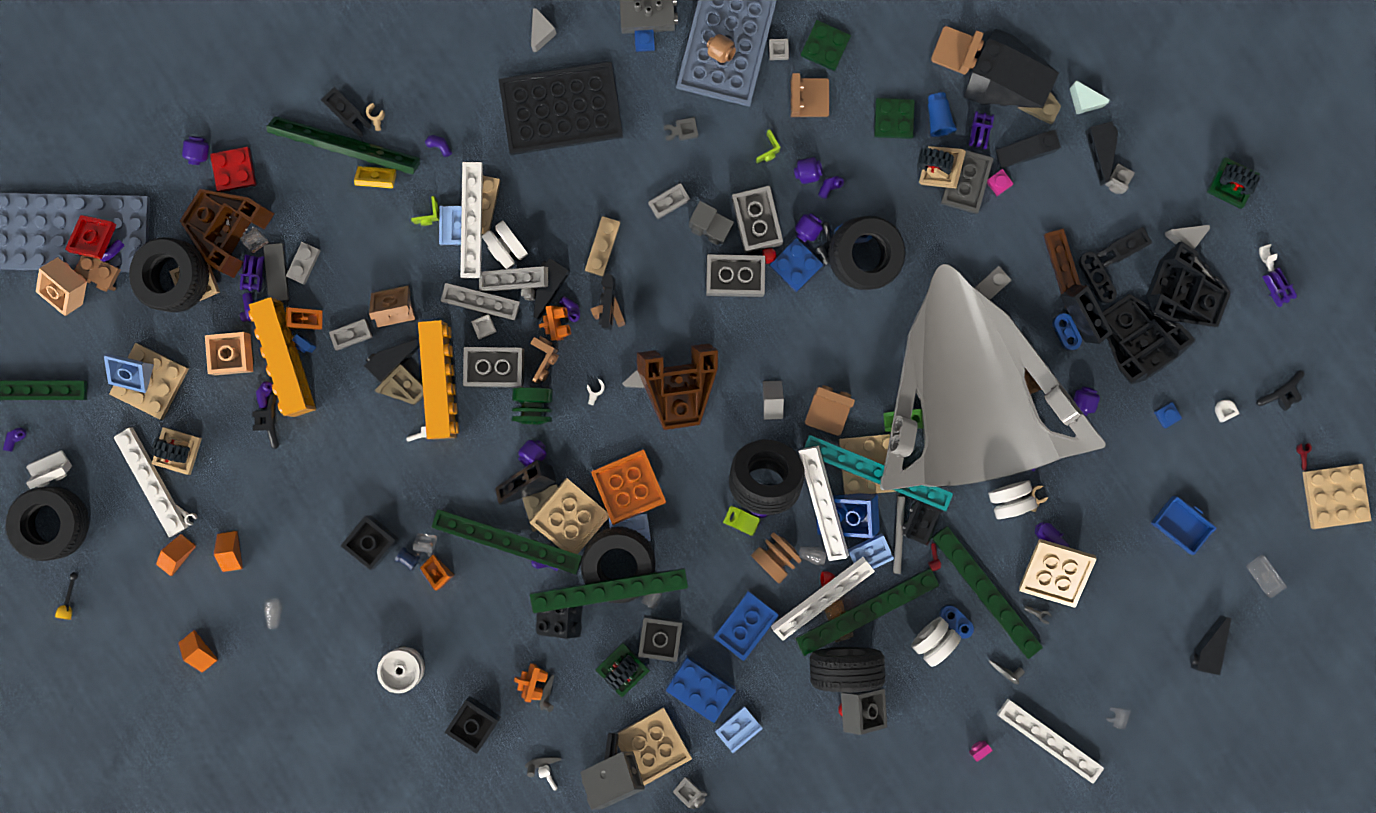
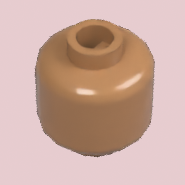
(721, 48)

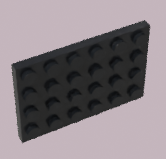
(560, 108)

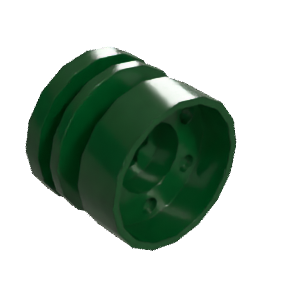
(532, 405)

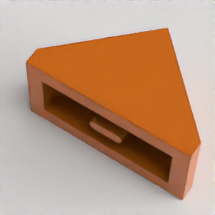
(303, 318)
(228, 551)
(175, 554)
(436, 572)
(196, 652)

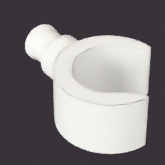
(1267, 258)
(593, 396)

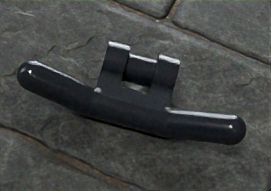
(822, 248)
(1279, 394)
(270, 420)

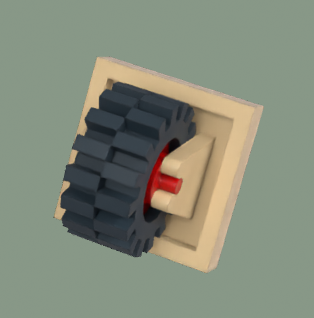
(940, 166)
(175, 450)

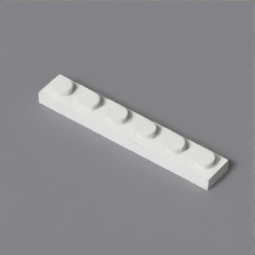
(471, 219)
(150, 482)
(823, 503)
(822, 598)
(1050, 741)

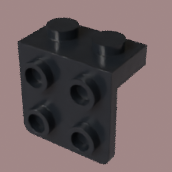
(560, 623)

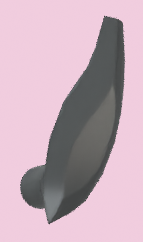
(1013, 677)
(544, 702)
(539, 762)

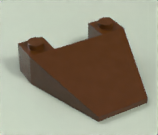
(208, 229)
(681, 390)

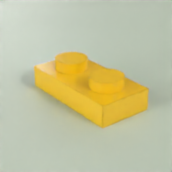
(375, 177)

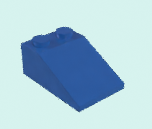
(857, 514)

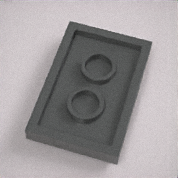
(971, 183)

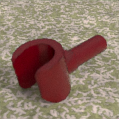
(1299, 449)
(935, 564)

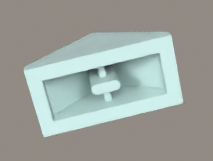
(1086, 98)

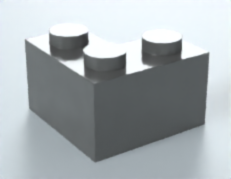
(710, 224)

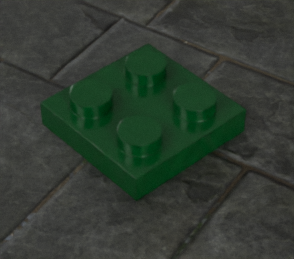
(825, 45)
(894, 118)

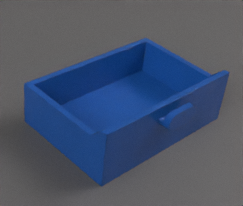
(1183, 525)

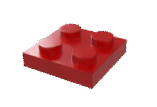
(233, 169)
(90, 237)

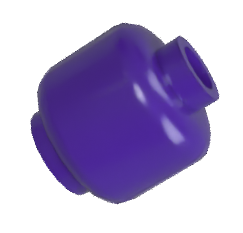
(195, 150)
(808, 170)
(808, 227)
(1087, 400)
(531, 452)

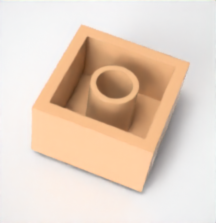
(61, 286)
(229, 353)

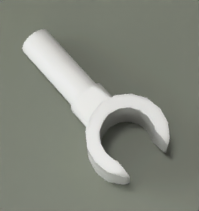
(418, 435)
(185, 514)
(545, 772)

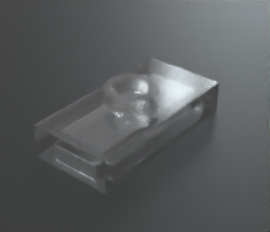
(1266, 576)

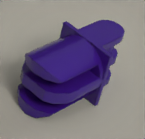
(981, 128)
(253, 270)
(1277, 284)
(1049, 533)

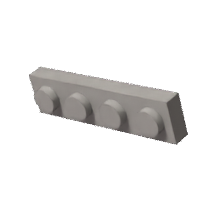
(513, 279)
(480, 301)

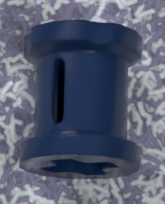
(407, 559)

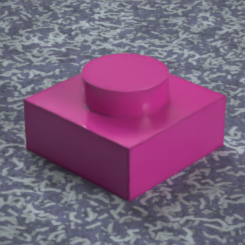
(999, 182)
(980, 750)

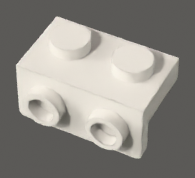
(48, 468)

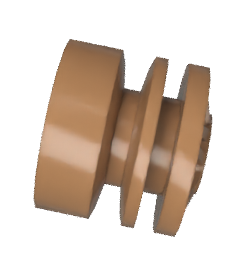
(776, 557)

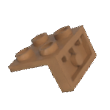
(809, 96)

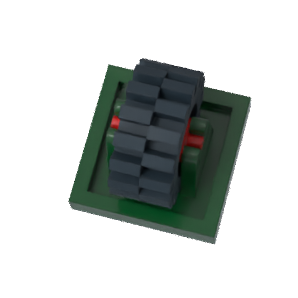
(1233, 183)
(622, 670)

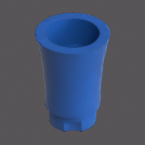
(940, 115)

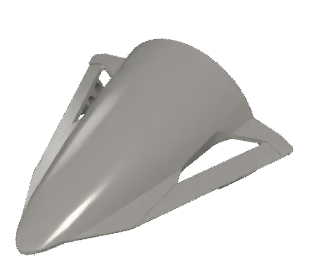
(975, 403)

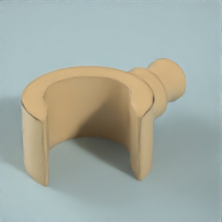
(376, 120)
(1032, 493)

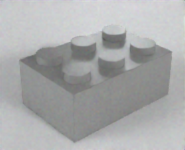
(757, 219)
(735, 275)
(493, 367)

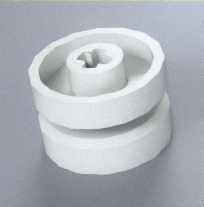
(504, 245)
(1013, 501)
(936, 641)
(390, 667)

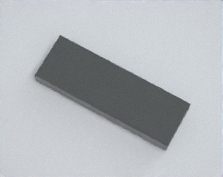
(276, 271)

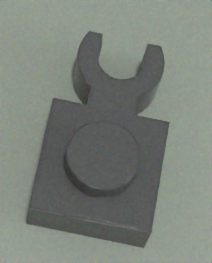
(685, 129)

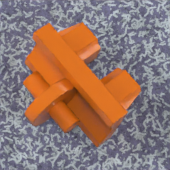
(553, 324)
(528, 681)

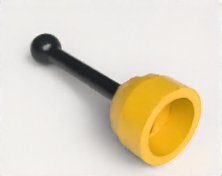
(65, 610)

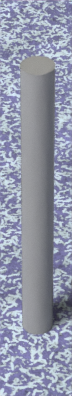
(898, 535)

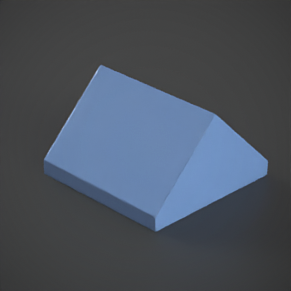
(128, 372)

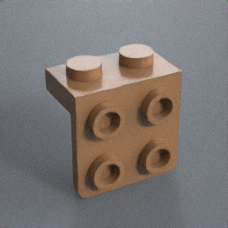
(957, 49)
(550, 358)
(829, 410)

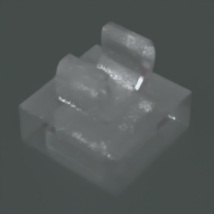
(254, 240)
(424, 543)
(1121, 717)

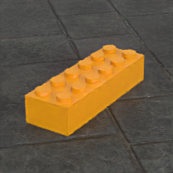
(282, 357)
(437, 380)

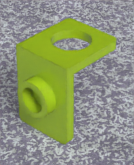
(770, 154)
(427, 220)
(742, 520)

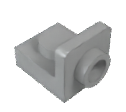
(1120, 179)
(690, 794)

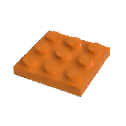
(628, 487)

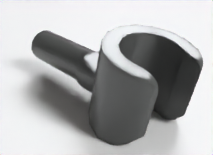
(1039, 614)

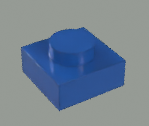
(644, 40)
(303, 344)
(1167, 415)

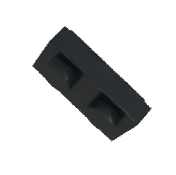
(921, 522)

